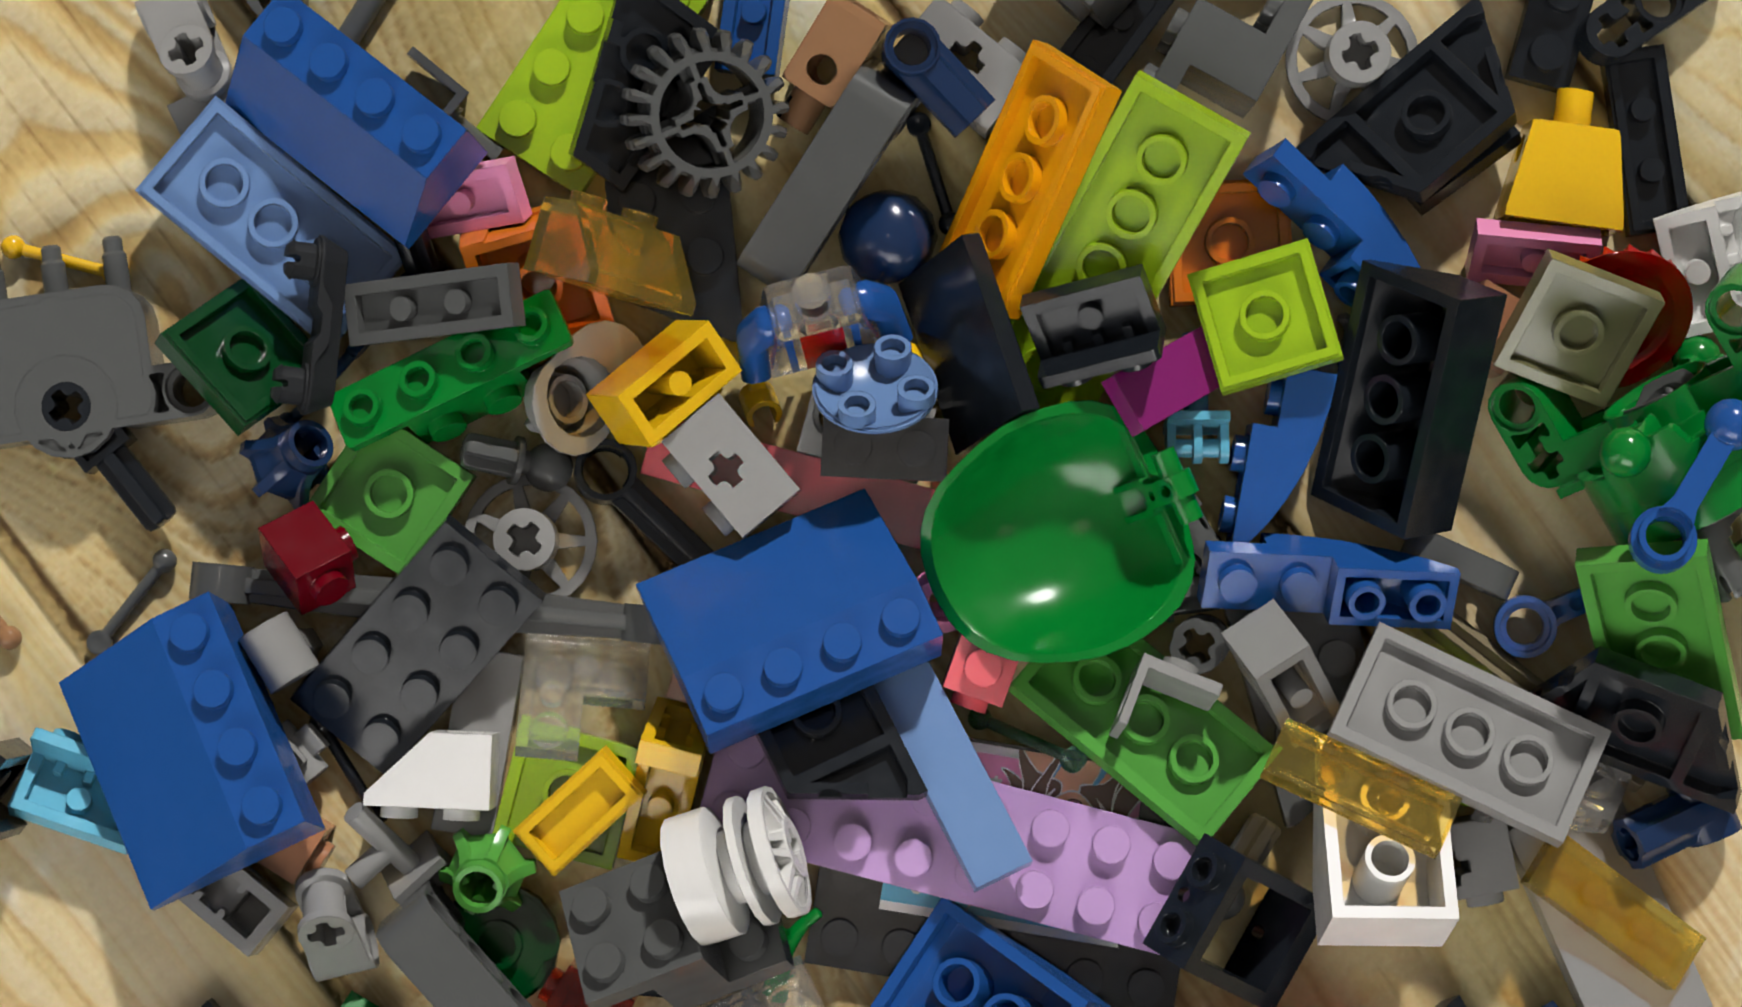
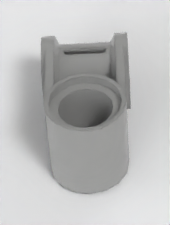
(188, 45)
(334, 926)

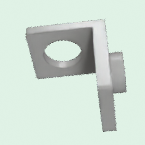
(1168, 676)

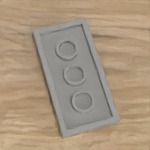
(1470, 734)

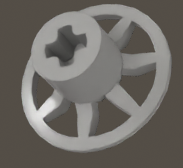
(1352, 56)
(531, 538)

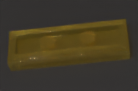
(1361, 788)
(1614, 911)

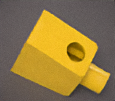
(1566, 170)

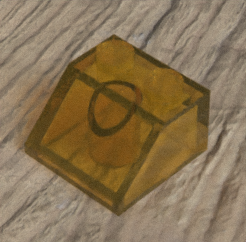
(610, 253)

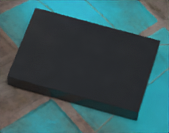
(968, 342)

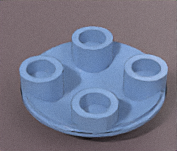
(874, 386)

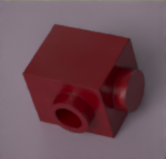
(309, 557)

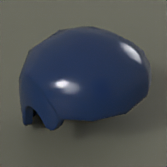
(887, 236)

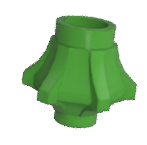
(486, 871)

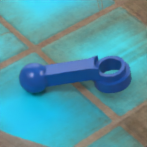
(1723, 435)
(1552, 614)

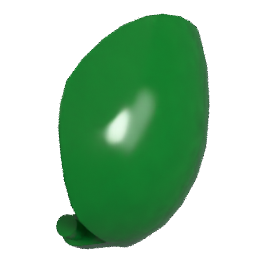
(1061, 536)

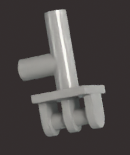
(401, 864)

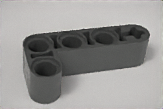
(829, 175)
(439, 957)

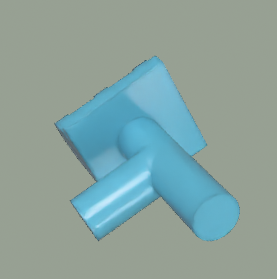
(1197, 422)

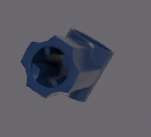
(940, 80)
(1669, 827)

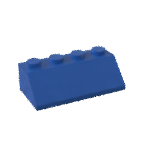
(350, 119)

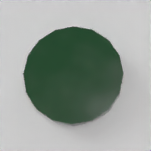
(518, 942)

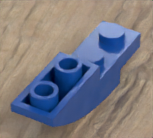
(1331, 212)
(1275, 455)
(1330, 577)

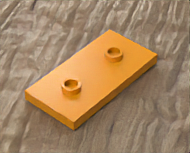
(1034, 166)

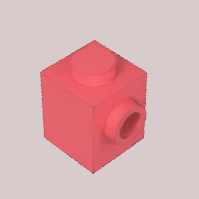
(977, 676)

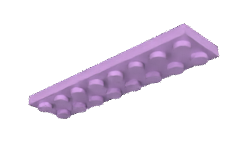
(1087, 871)

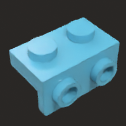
(63, 791)

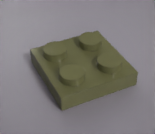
(1577, 328)

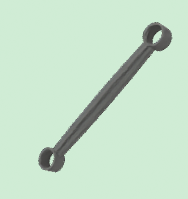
(554, 616)

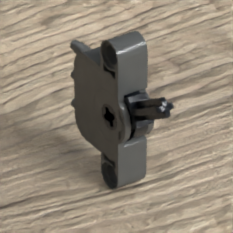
(96, 349)

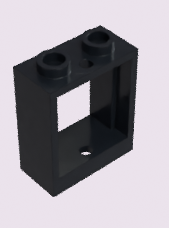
(1269, 946)

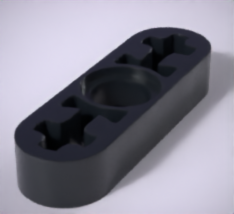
(1642, 30)

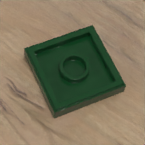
(232, 350)

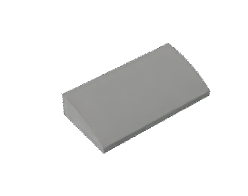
(1589, 967)

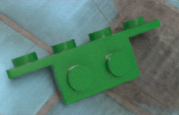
(452, 380)

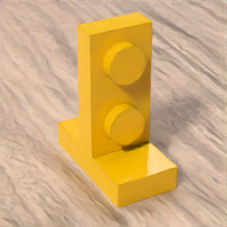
(670, 770)

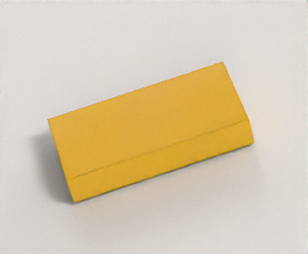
(580, 810)

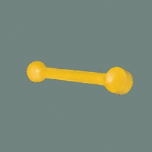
(15, 247)

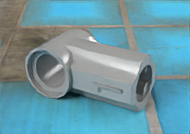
(282, 651)

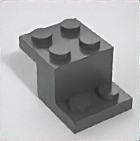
(1225, 55)
(635, 942)

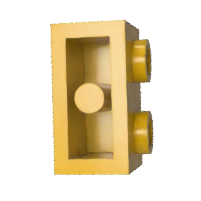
(664, 383)

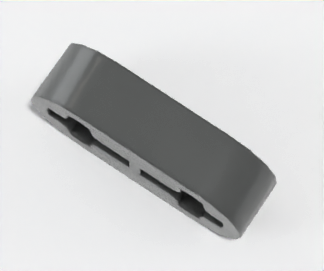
(1475, 568)

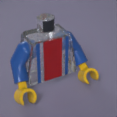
(806, 318)

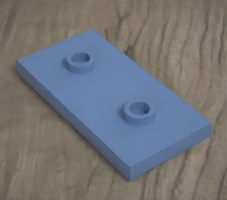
(251, 200)

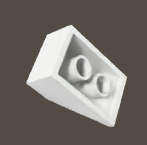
(1377, 888)

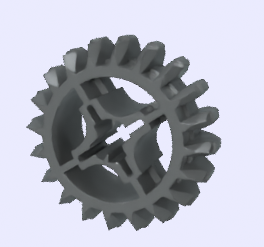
(692, 89)

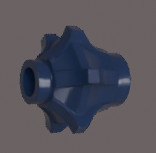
(289, 458)

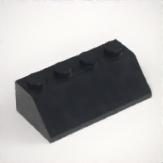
(1407, 397)

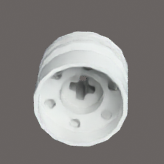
(735, 865)

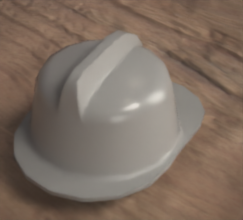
(558, 387)

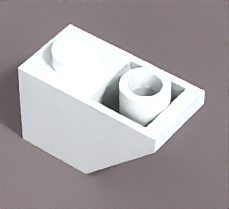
(441, 772)

